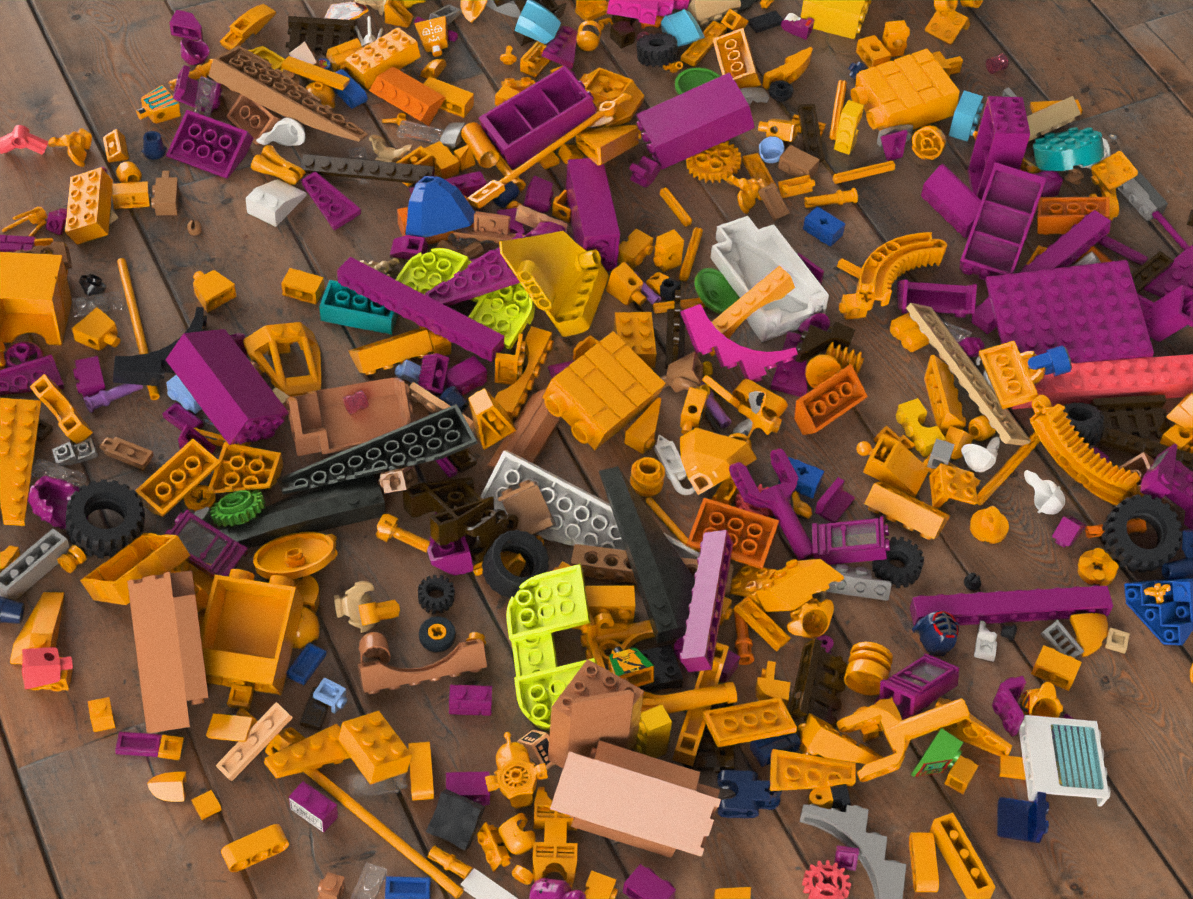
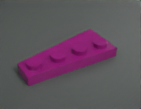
(562, 47)
(331, 202)
(22, 376)
(790, 376)

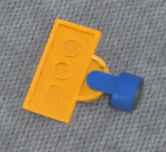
(1016, 373)

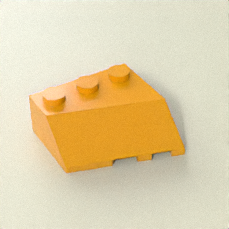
(245, 469)
(796, 584)

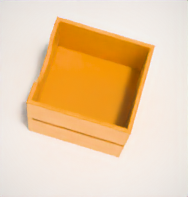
(33, 296)

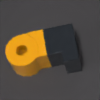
(664, 285)
(830, 797)

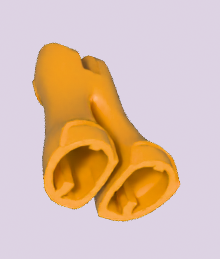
(273, 164)

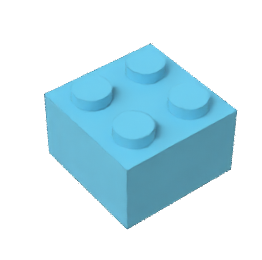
(966, 116)

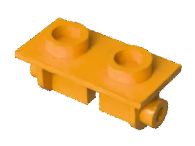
(796, 186)
(489, 840)

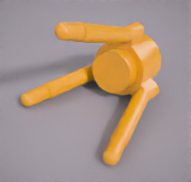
(35, 216)

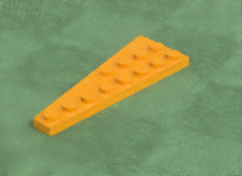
(17, 449)

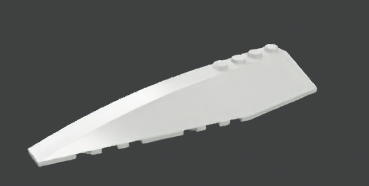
(577, 514)

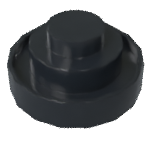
(781, 90)
(92, 284)

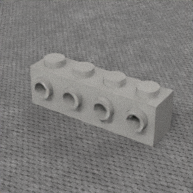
(32, 565)

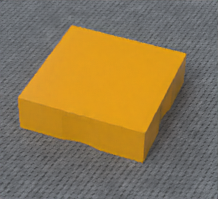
(144, 557)

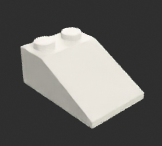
(273, 201)

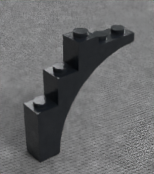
(150, 367)

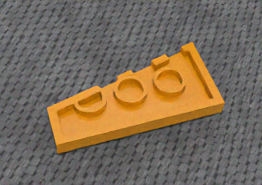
(308, 753)
(804, 771)

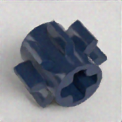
(856, 68)

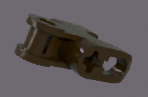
(487, 528)

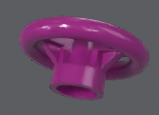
(22, 351)

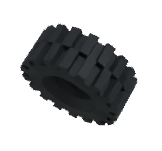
(657, 49)
(905, 553)

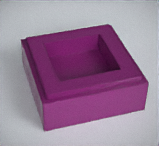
(846, 857)

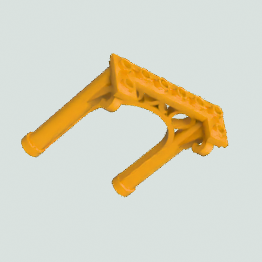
(607, 634)

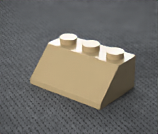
(710, 10)

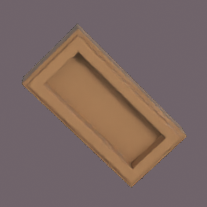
(773, 202)

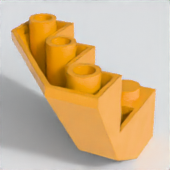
(709, 456)

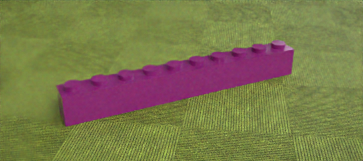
(1057, 255)
(420, 309)
(1015, 605)

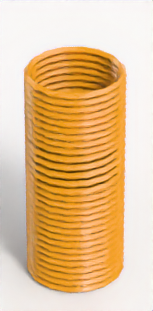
(480, 145)

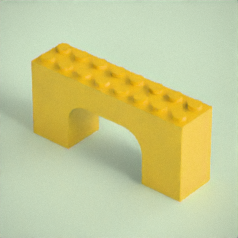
(836, 16)

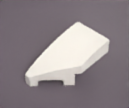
(985, 643)

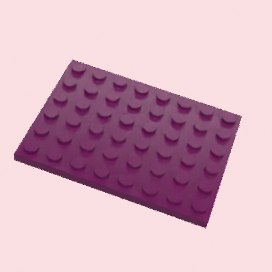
(1081, 307)

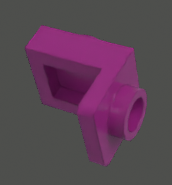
(56, 221)
(972, 346)

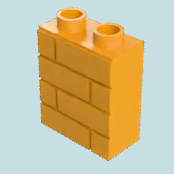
(906, 92)
(602, 391)
(250, 631)

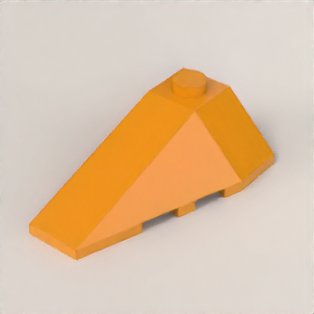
(41, 627)

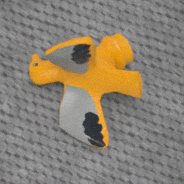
(756, 416)

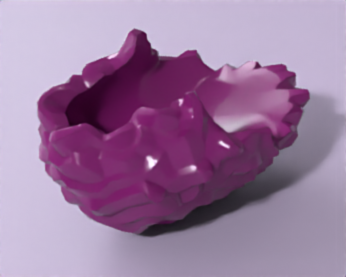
(50, 500)

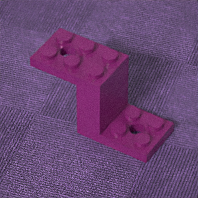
(1168, 313)

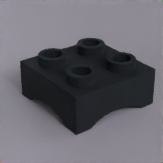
(666, 669)
(456, 819)

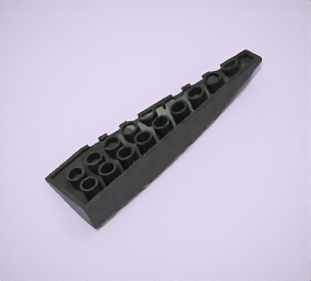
(409, 445)
(312, 511)
(657, 567)

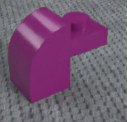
(645, 172)

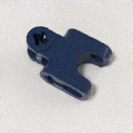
(749, 792)

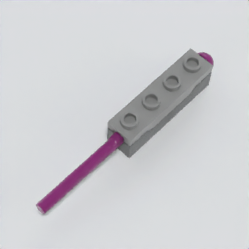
(1149, 203)

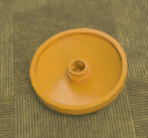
(294, 555)

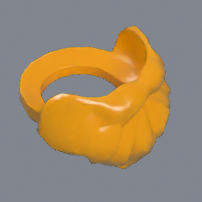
(514, 563)

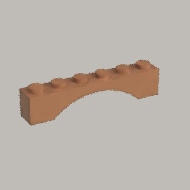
(465, 657)

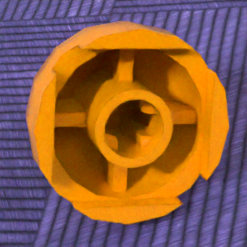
(323, 92)
(928, 142)
(307, 629)

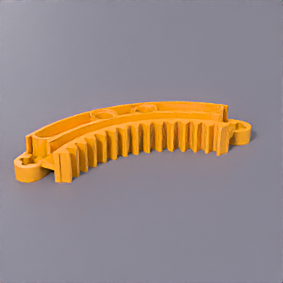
(890, 261)
(1076, 457)

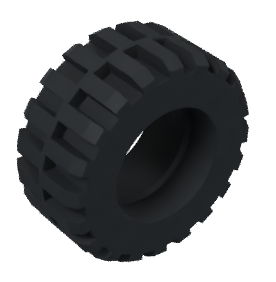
(104, 496)
(1156, 514)

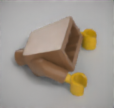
(688, 373)

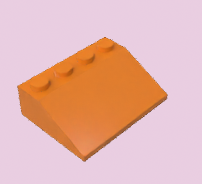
(749, 531)

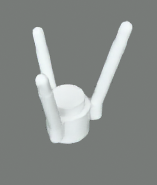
(368, 39)

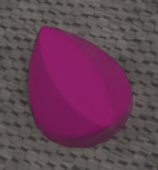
(818, 320)

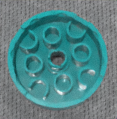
(1068, 149)

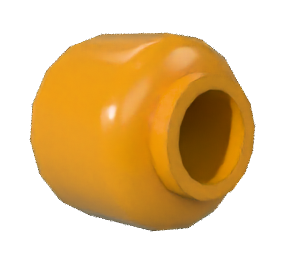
(128, 172)
(980, 428)

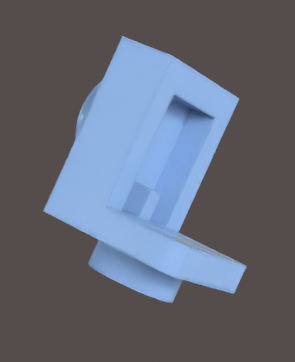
(408, 371)

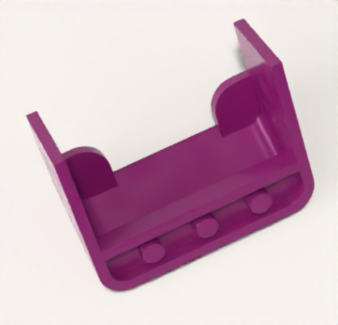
(941, 297)

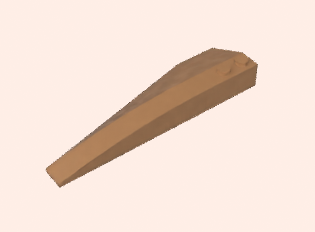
(256, 80)

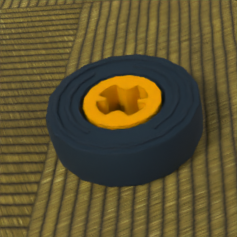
(434, 625)

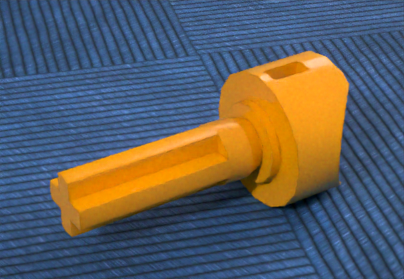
(388, 528)

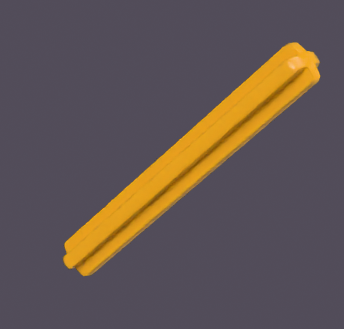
(838, 107)

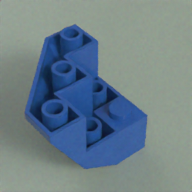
(437, 208)
(1168, 620)

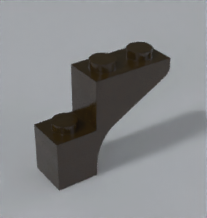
(622, 31)
(817, 340)

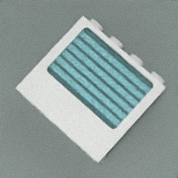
(1063, 758)

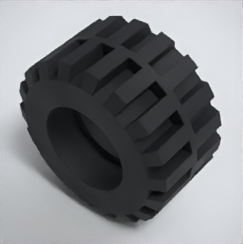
(1087, 421)

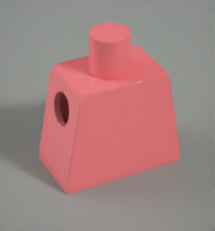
(43, 666)

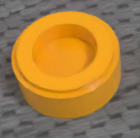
(522, 875)

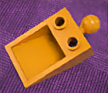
(893, 464)

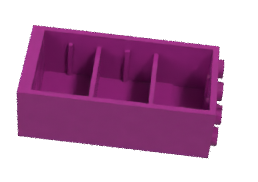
(538, 116)
(695, 121)
(1000, 139)
(592, 210)
(1002, 222)
(227, 386)

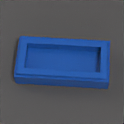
(306, 664)
(407, 887)

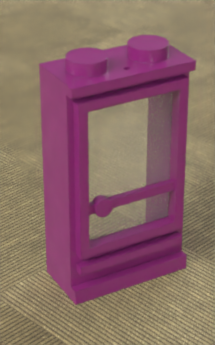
(851, 541)
(209, 548)
(921, 681)

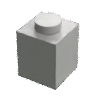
(940, 454)

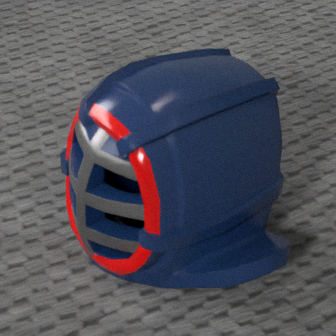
(937, 638)

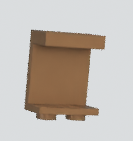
(529, 507)

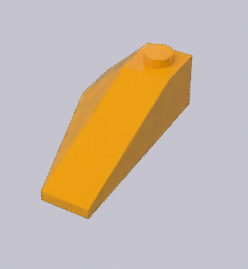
(977, 734)
(825, 740)

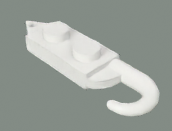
(672, 463)

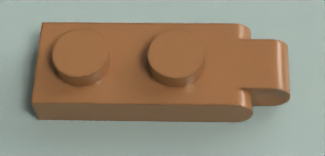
(126, 452)

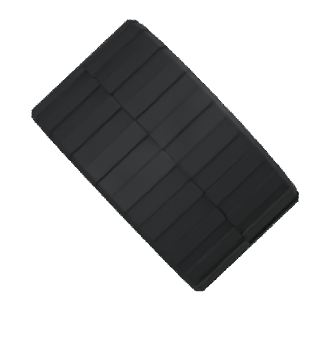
(518, 542)

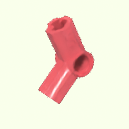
(20, 139)

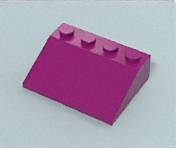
(209, 144)

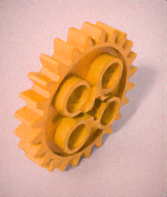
(715, 162)

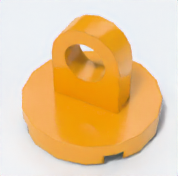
(820, 369)
(989, 525)

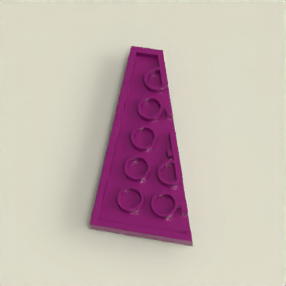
(1178, 274)
(481, 277)

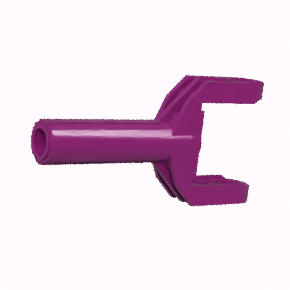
(776, 499)

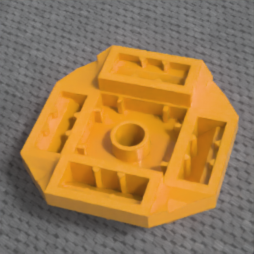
(608, 86)

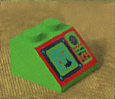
(939, 755)

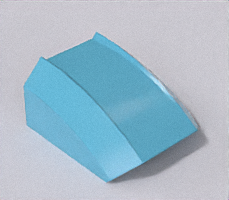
(537, 22)
(683, 27)

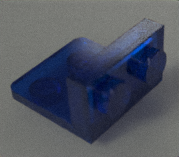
(1022, 818)

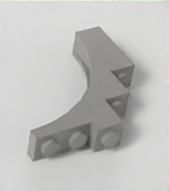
(850, 828)

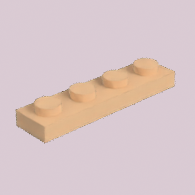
(431, 402)
(260, 735)

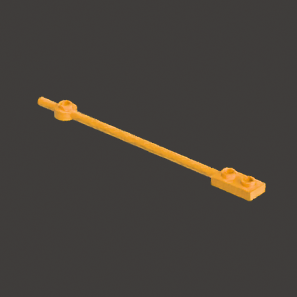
(494, 188)

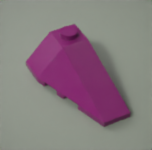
(451, 558)

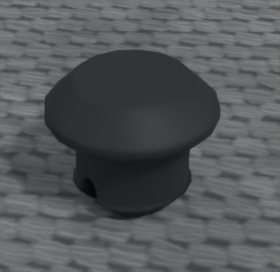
(972, 581)
(1009, 632)

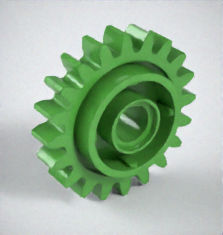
(237, 507)

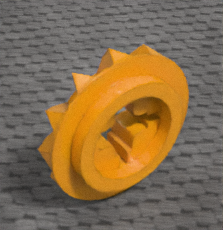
(191, 498)

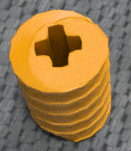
(846, 358)

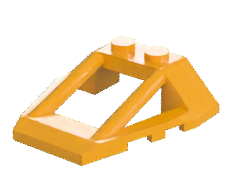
(269, 337)

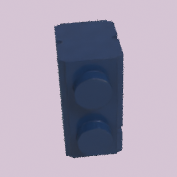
(762, 748)

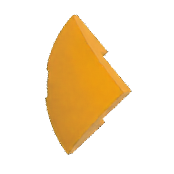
(1090, 631)

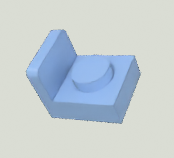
(331, 694)

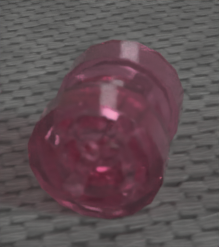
(997, 63)
(355, 402)

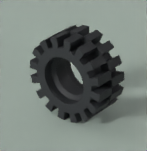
(436, 603)

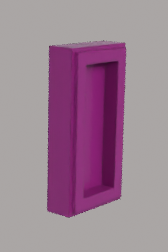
(180, 417)
(138, 744)

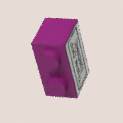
(313, 806)

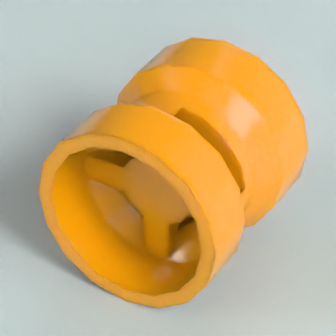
(72, 559)

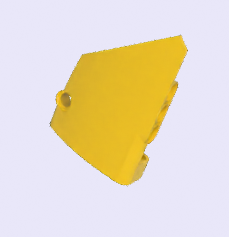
(558, 278)

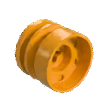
(867, 667)

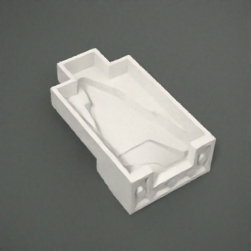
(750, 255)

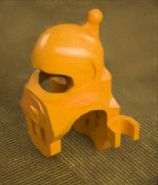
(509, 777)

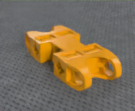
(554, 852)

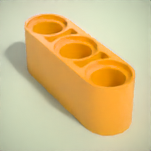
(773, 405)
(421, 771)
(254, 848)
(923, 862)

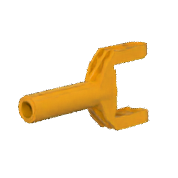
(901, 732)

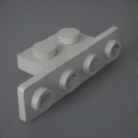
(859, 583)

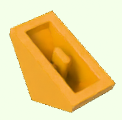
(397, 14)

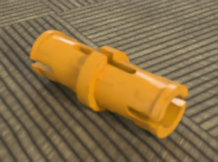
(449, 862)

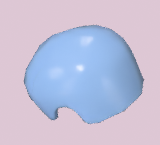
(771, 149)

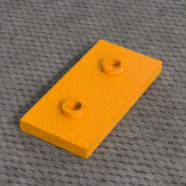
(749, 722)

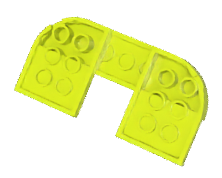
(501, 310)
(538, 609)

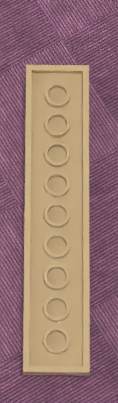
(968, 374)

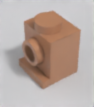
(331, 887)

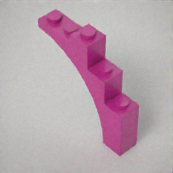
(645, 9)
(705, 336)

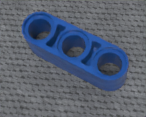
(353, 94)

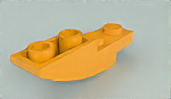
(246, 25)
(792, 69)

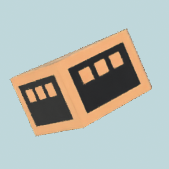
(537, 746)

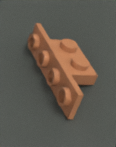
(487, 227)

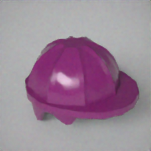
(194, 51)

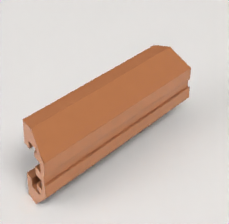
(533, 431)

